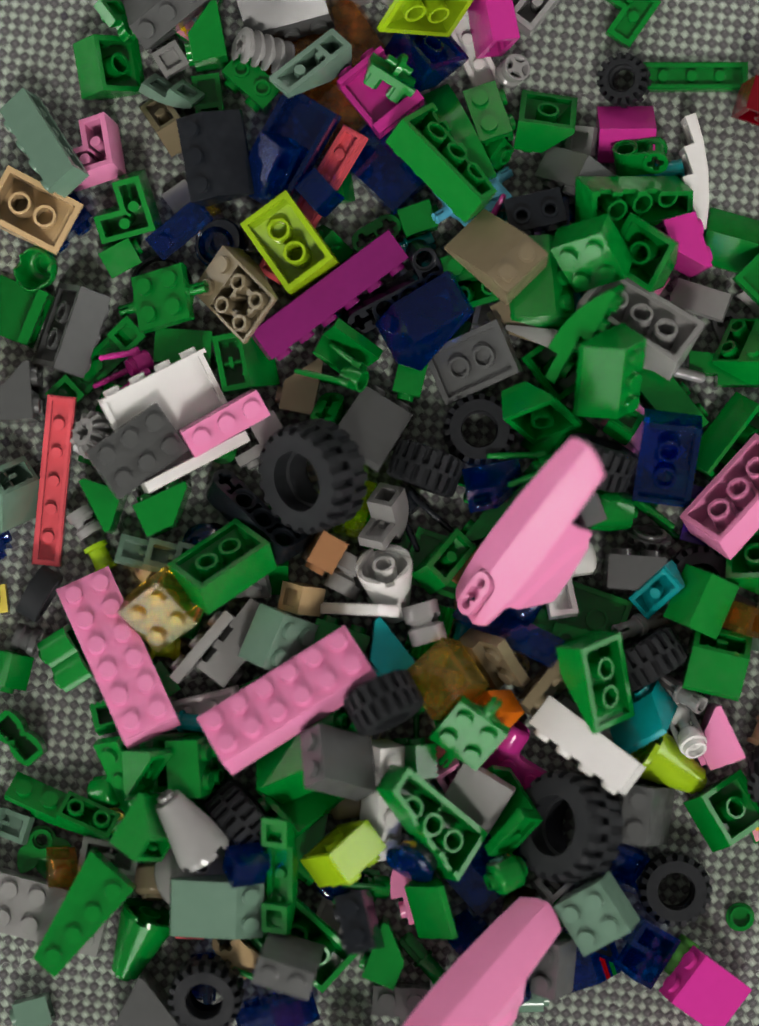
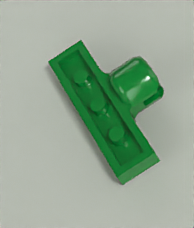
(109, 788)

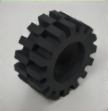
(612, 68)

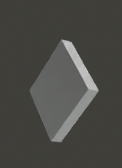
(479, 795)

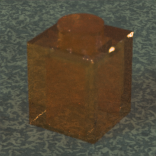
(743, 619)
(61, 866)

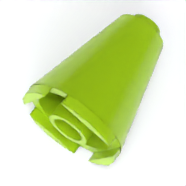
(669, 766)

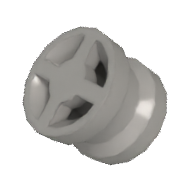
(513, 63)

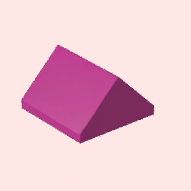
(622, 124)

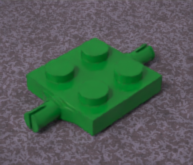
(163, 298)
(469, 732)

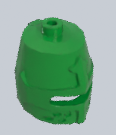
(619, 511)

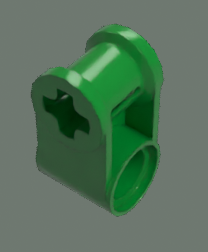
(638, 157)

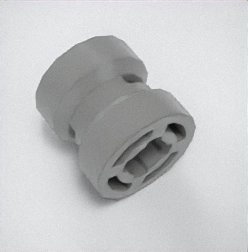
(80, 517)

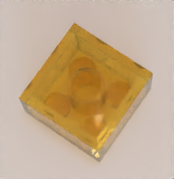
(160, 610)
(445, 676)

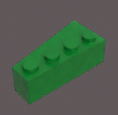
(441, 162)
(645, 196)
(432, 820)
(88, 904)

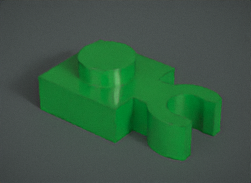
(114, 15)

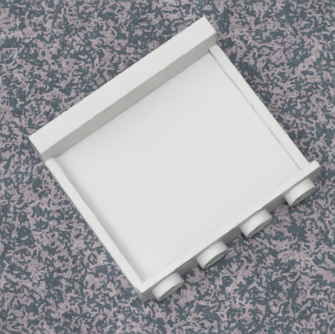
(184, 394)

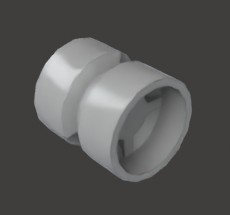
(344, 577)
(424, 622)

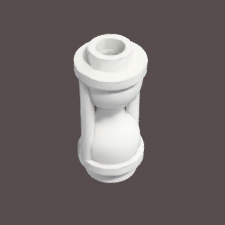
(690, 738)

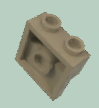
(494, 659)
(544, 684)

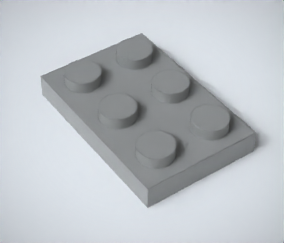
(201, 645)

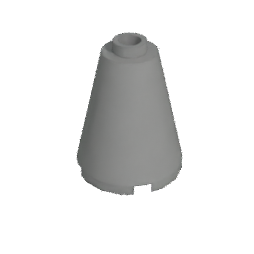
(189, 831)

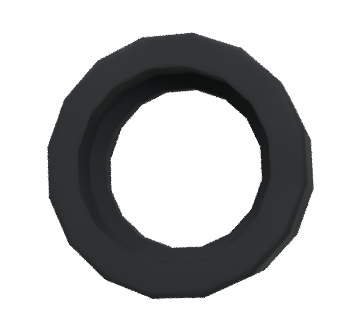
(39, 593)

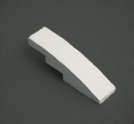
(695, 166)

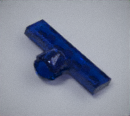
(520, 633)

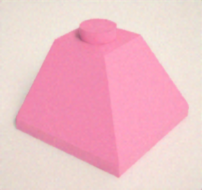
(721, 740)

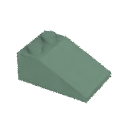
(213, 909)

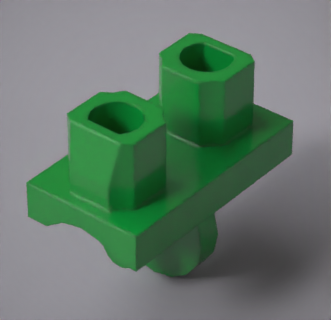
(392, 71)

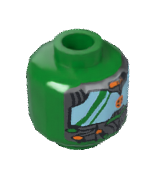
(505, 873)

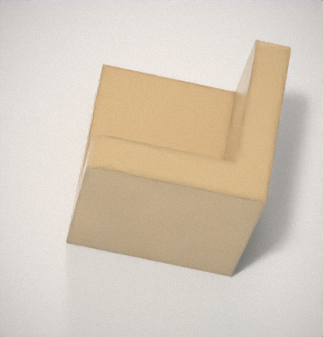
(301, 598)

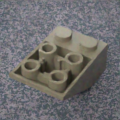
(237, 291)

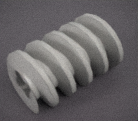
(262, 48)

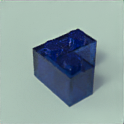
(646, 952)
(277, 1011)

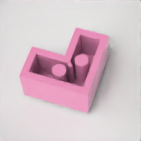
(100, 150)

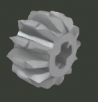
(89, 431)

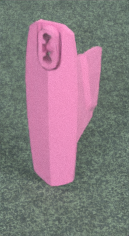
(534, 542)
(492, 974)

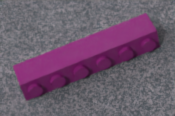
(328, 295)

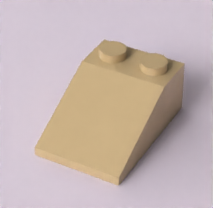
(34, 213)

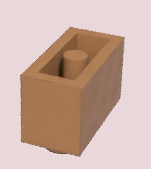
(324, 552)

